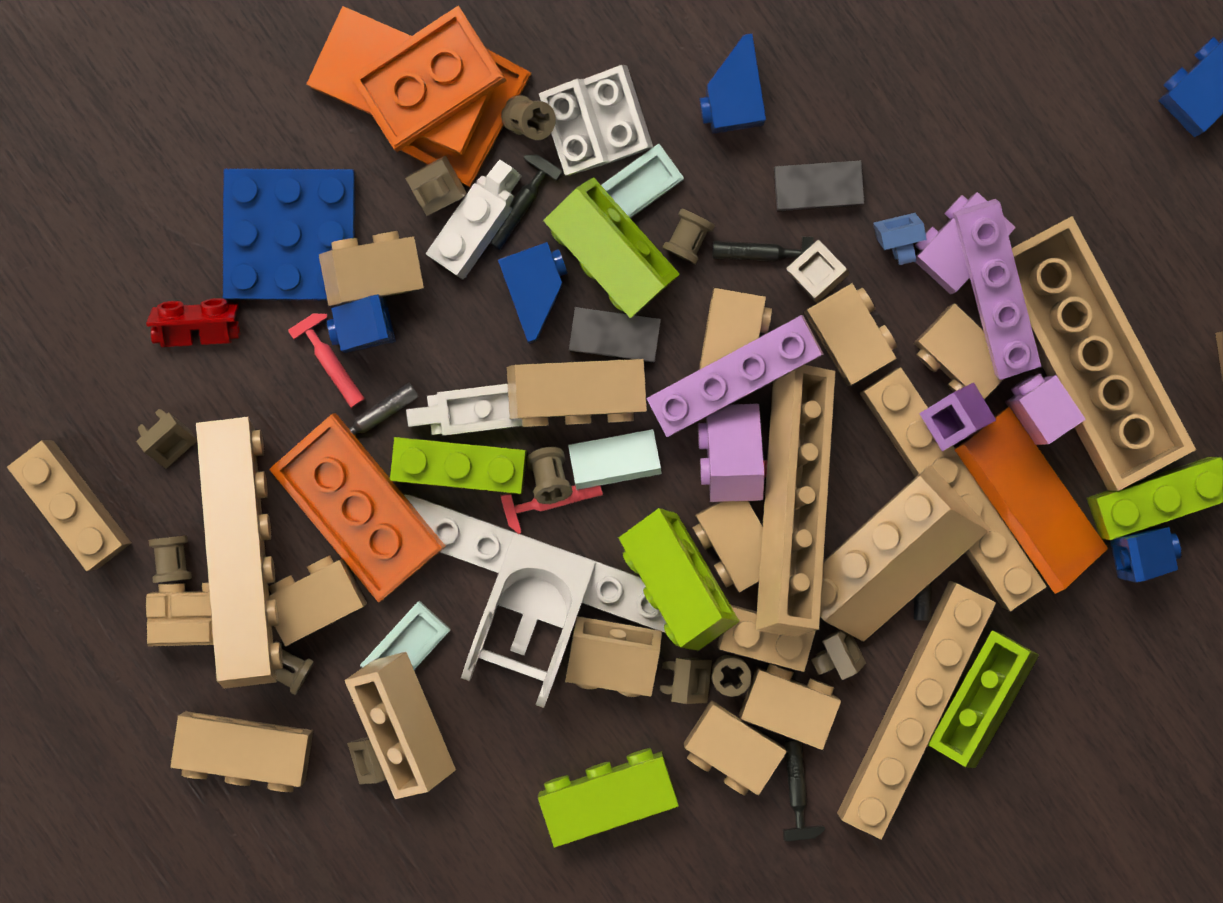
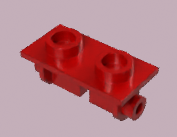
(174, 322)

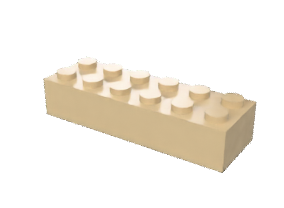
(1097, 358)

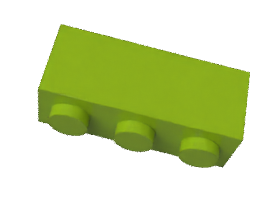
(610, 247)
(458, 465)
(1158, 498)
(677, 580)
(983, 699)
(607, 797)

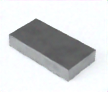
(818, 185)
(614, 334)

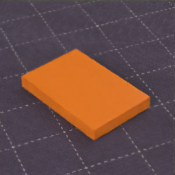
(427, 79)
(486, 132)

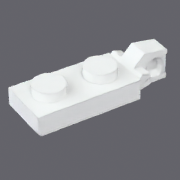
(475, 221)
(465, 411)

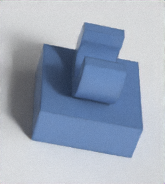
(900, 235)

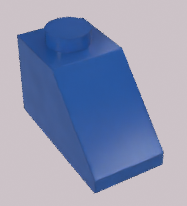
(735, 92)
(534, 285)
(361, 324)
(1146, 554)

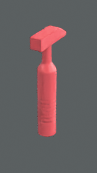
(328, 359)
(512, 510)

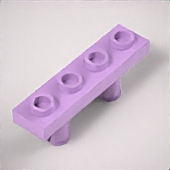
(997, 289)
(735, 376)

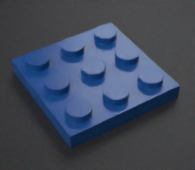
(278, 228)

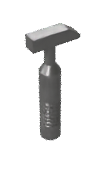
(384, 409)

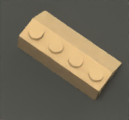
(897, 554)

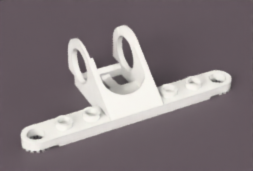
(538, 583)

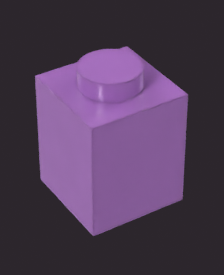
(957, 416)

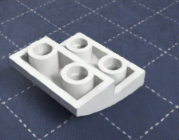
(597, 120)

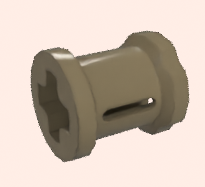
(527, 114)
(688, 236)
(549, 475)
(170, 559)
(301, 668)
(728, 688)

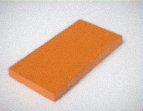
(358, 42)
(1031, 500)
(357, 507)

